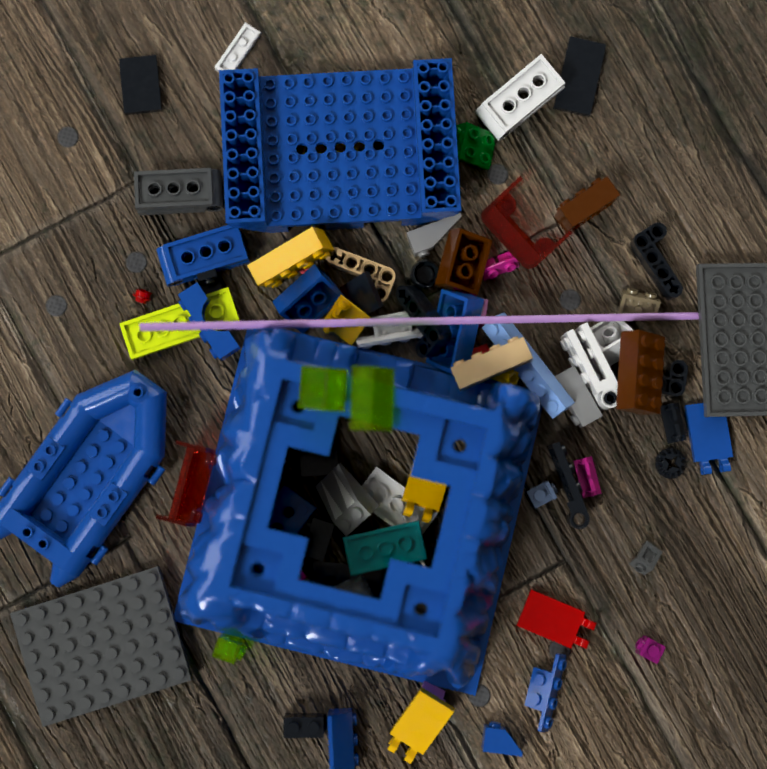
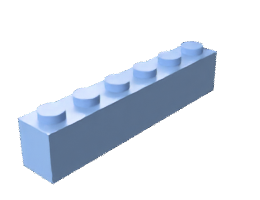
(535, 373)

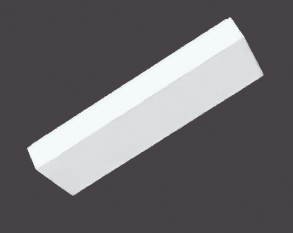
(238, 48)

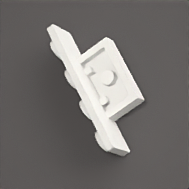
(386, 334)

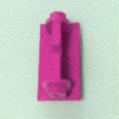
(506, 263)
(587, 477)

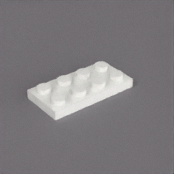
(388, 495)

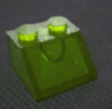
(322, 388)

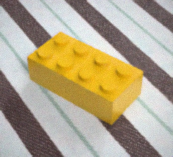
(291, 257)

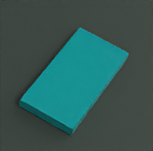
(374, 548)

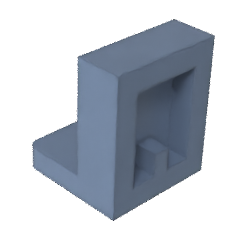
(542, 494)

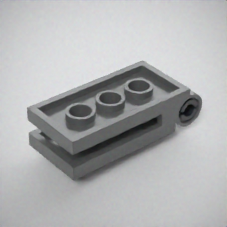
(207, 197)

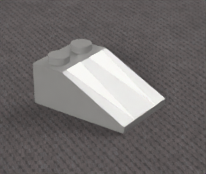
(345, 499)

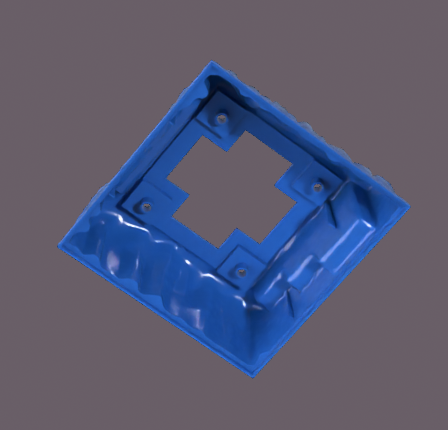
(473, 545)

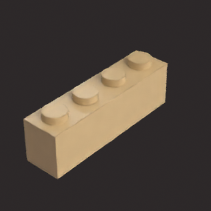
(492, 363)

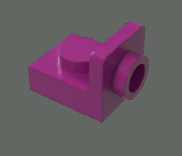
(649, 649)

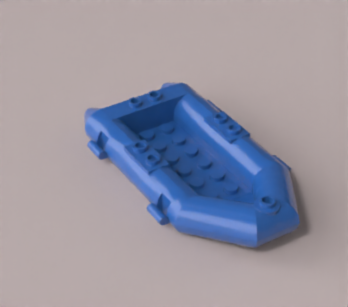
(87, 473)

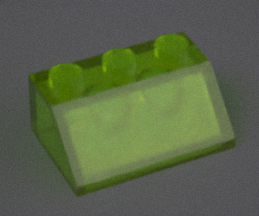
(372, 398)

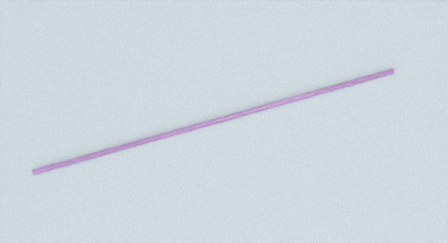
(264, 324)

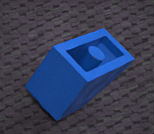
(498, 740)

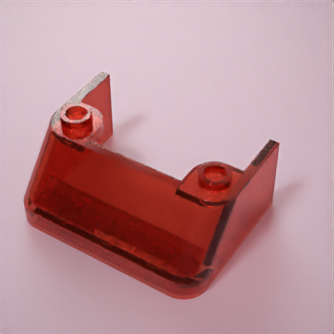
(498, 220)
(191, 486)

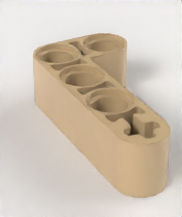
(362, 263)

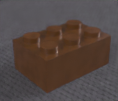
(586, 204)
(463, 261)

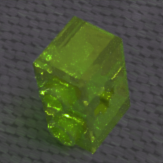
(229, 648)

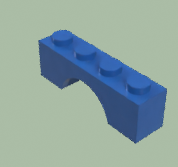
(195, 302)

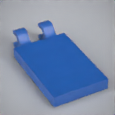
(708, 439)

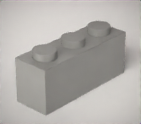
(584, 409)

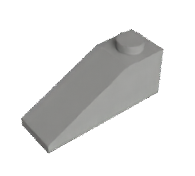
(429, 236)

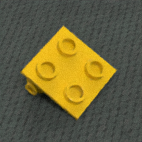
(345, 310)

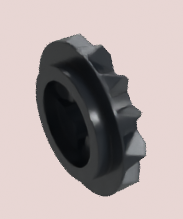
(662, 464)

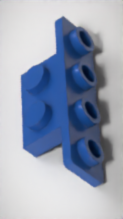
(544, 689)

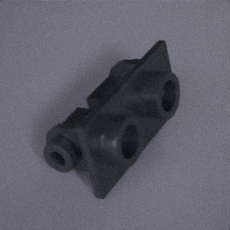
(673, 423)

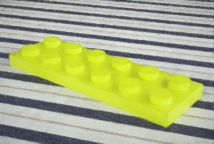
(147, 342)

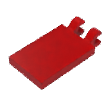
(553, 620)

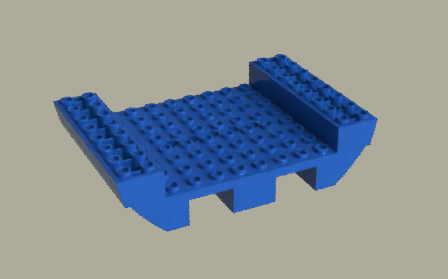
(278, 188)

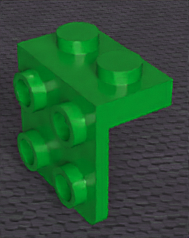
(475, 145)

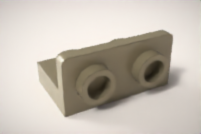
(637, 302)

